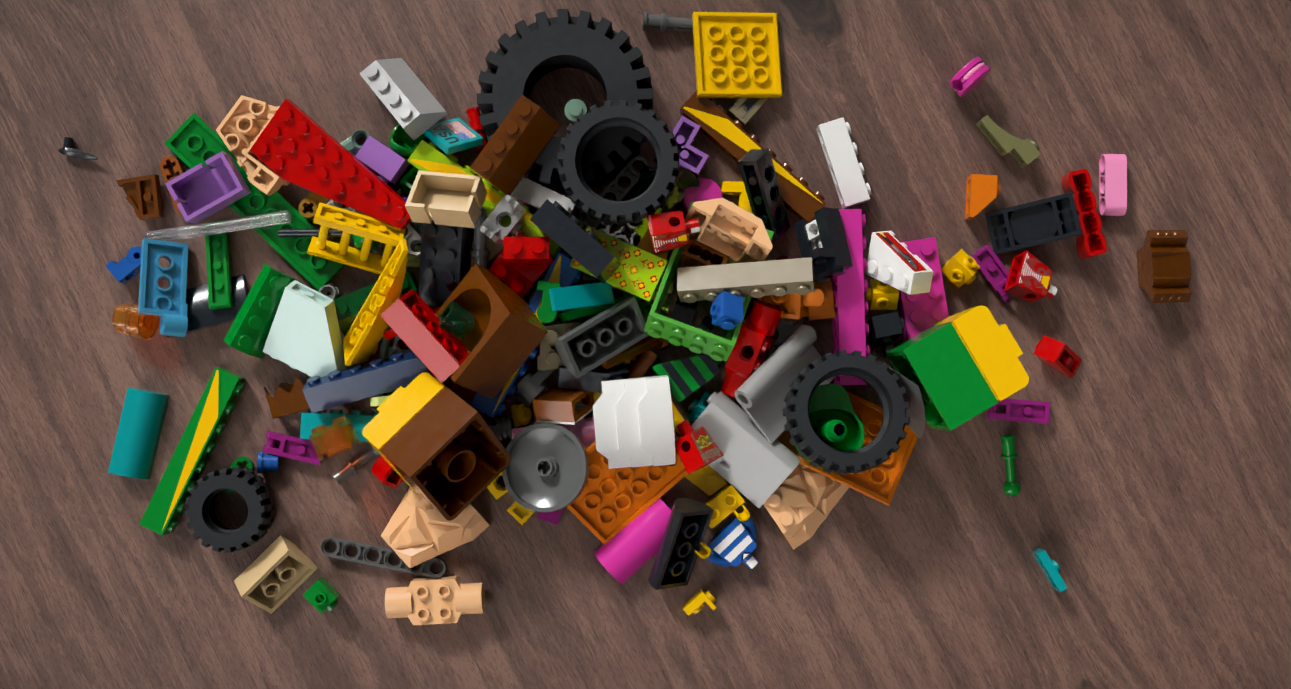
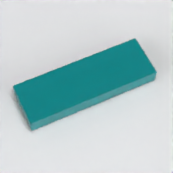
(580, 296)

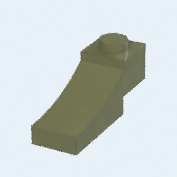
(1021, 150)

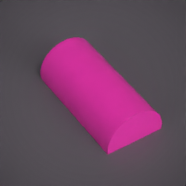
(635, 543)

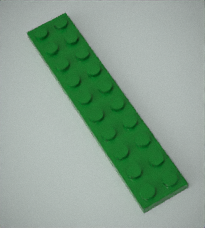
(198, 142)

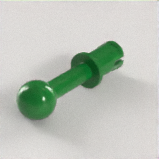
(1011, 486)

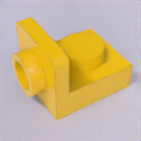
(696, 602)

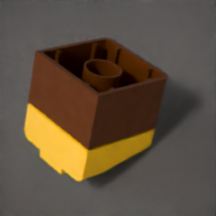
(437, 444)

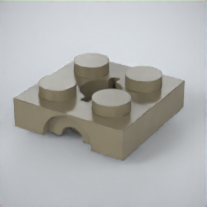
(548, 357)

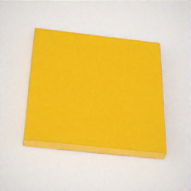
(736, 55)

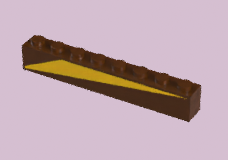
(736, 143)

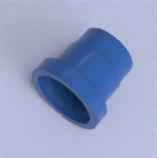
(267, 462)

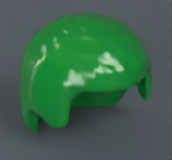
(402, 143)

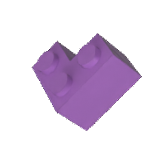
(689, 156)
(382, 161)

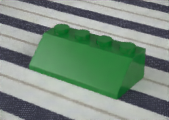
(258, 312)

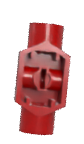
(754, 332)

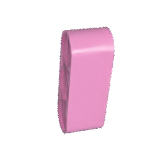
(1113, 184)

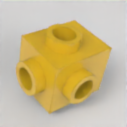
(960, 269)
(881, 296)

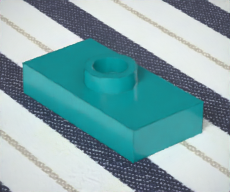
(1050, 569)

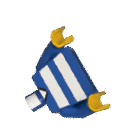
(733, 543)

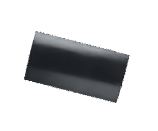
(198, 310)

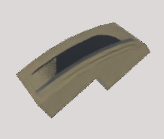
(746, 108)

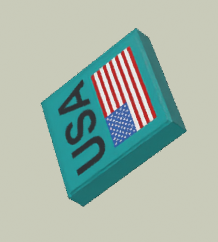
(453, 136)

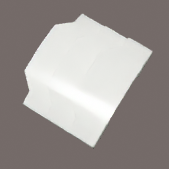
(635, 422)

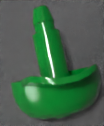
(835, 419)

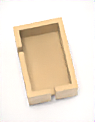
(446, 199)

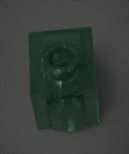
(456, 320)

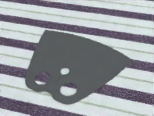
(916, 411)

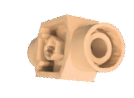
(435, 600)

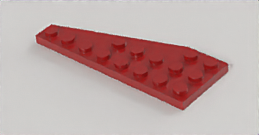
(316, 161)

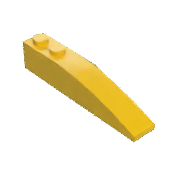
(368, 326)

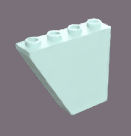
(306, 332)

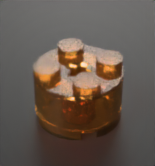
(334, 438)

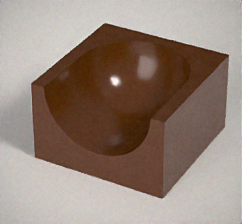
(502, 334)

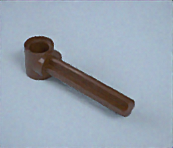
(638, 348)

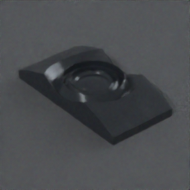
(1033, 223)

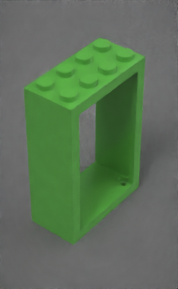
(683, 334)

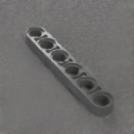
(383, 560)

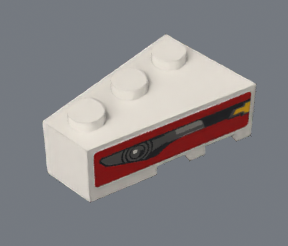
(897, 266)

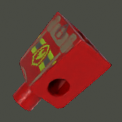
(696, 447)

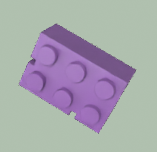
(207, 188)

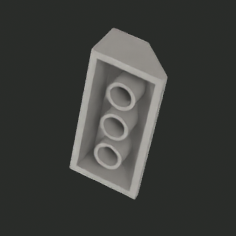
(403, 95)

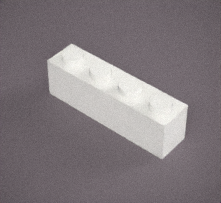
(843, 163)

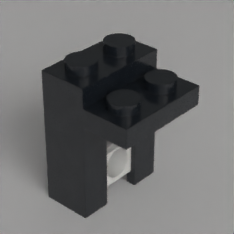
(825, 243)

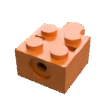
(797, 304)

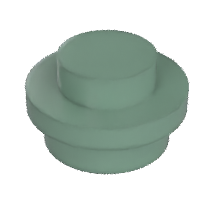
(574, 108)

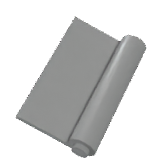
(766, 388)
(748, 459)

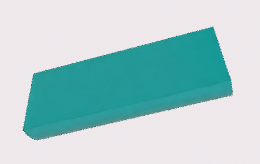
(138, 433)

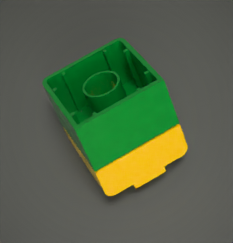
(961, 366)

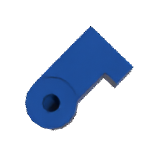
(127, 267)

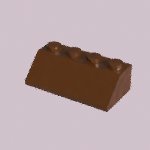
(515, 146)

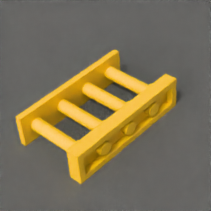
(355, 224)

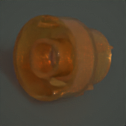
(136, 325)

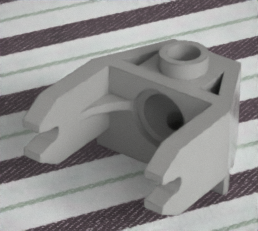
(492, 225)

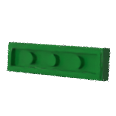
(218, 271)

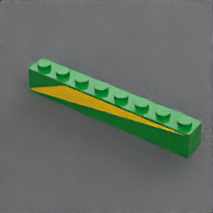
(192, 451)

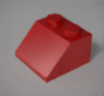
(519, 277)

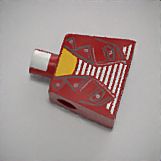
(670, 230)
(1029, 278)

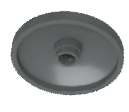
(546, 467)

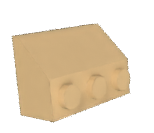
(275, 575)

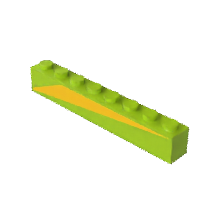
(428, 158)

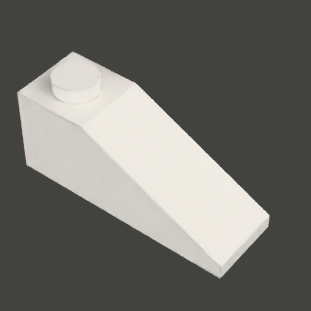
(536, 195)

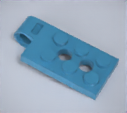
(169, 302)

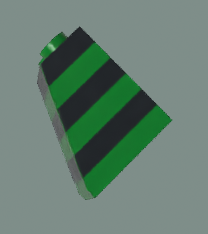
(688, 374)

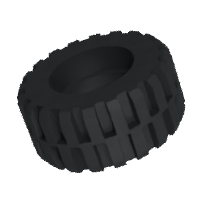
(202, 509)

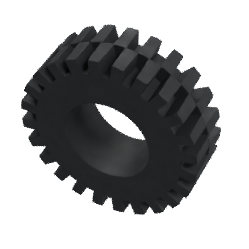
(568, 44)

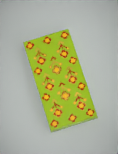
(638, 270)

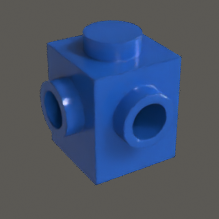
(727, 310)

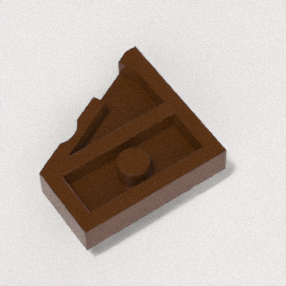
(144, 196)

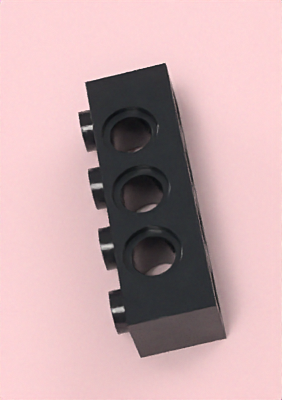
(764, 190)

